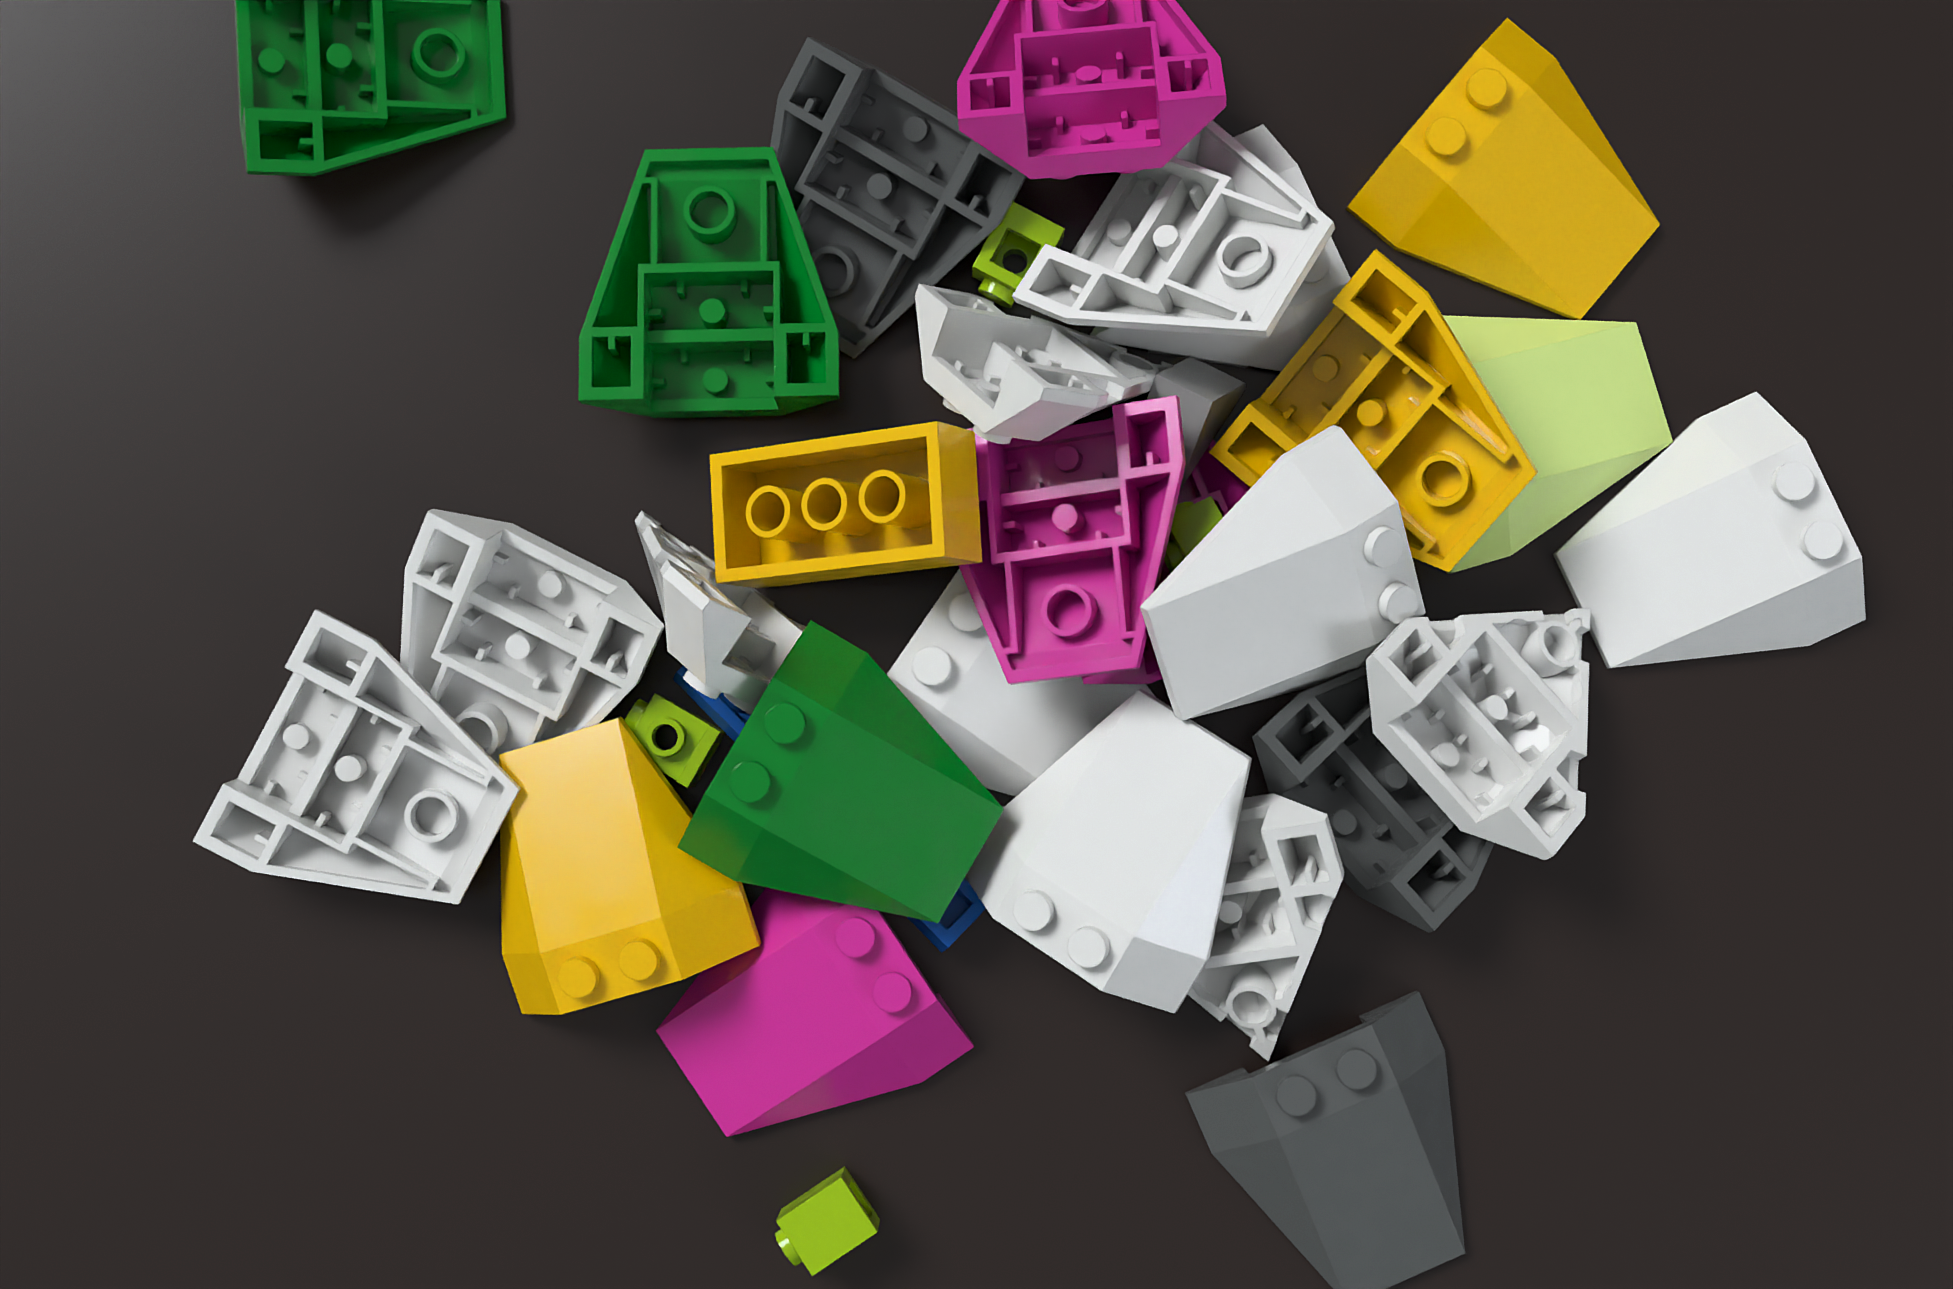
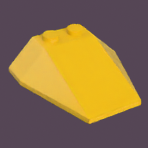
(1511, 183)
(1407, 402)
(596, 879)

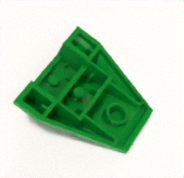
(362, 78)
(709, 295)
(843, 791)

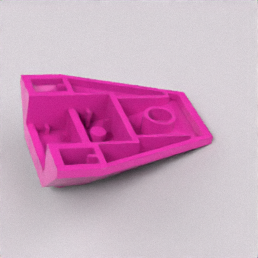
(1089, 86)
(1076, 540)
(809, 1017)

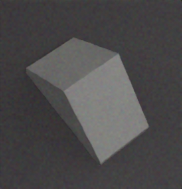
(1205, 403)

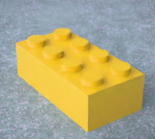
(846, 506)

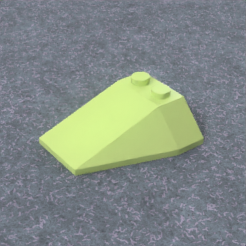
(1577, 405)

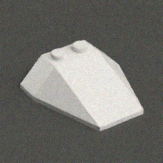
(1186, 248)
(1718, 548)
(1286, 584)
(518, 631)
(994, 727)
(360, 779)
(1121, 853)

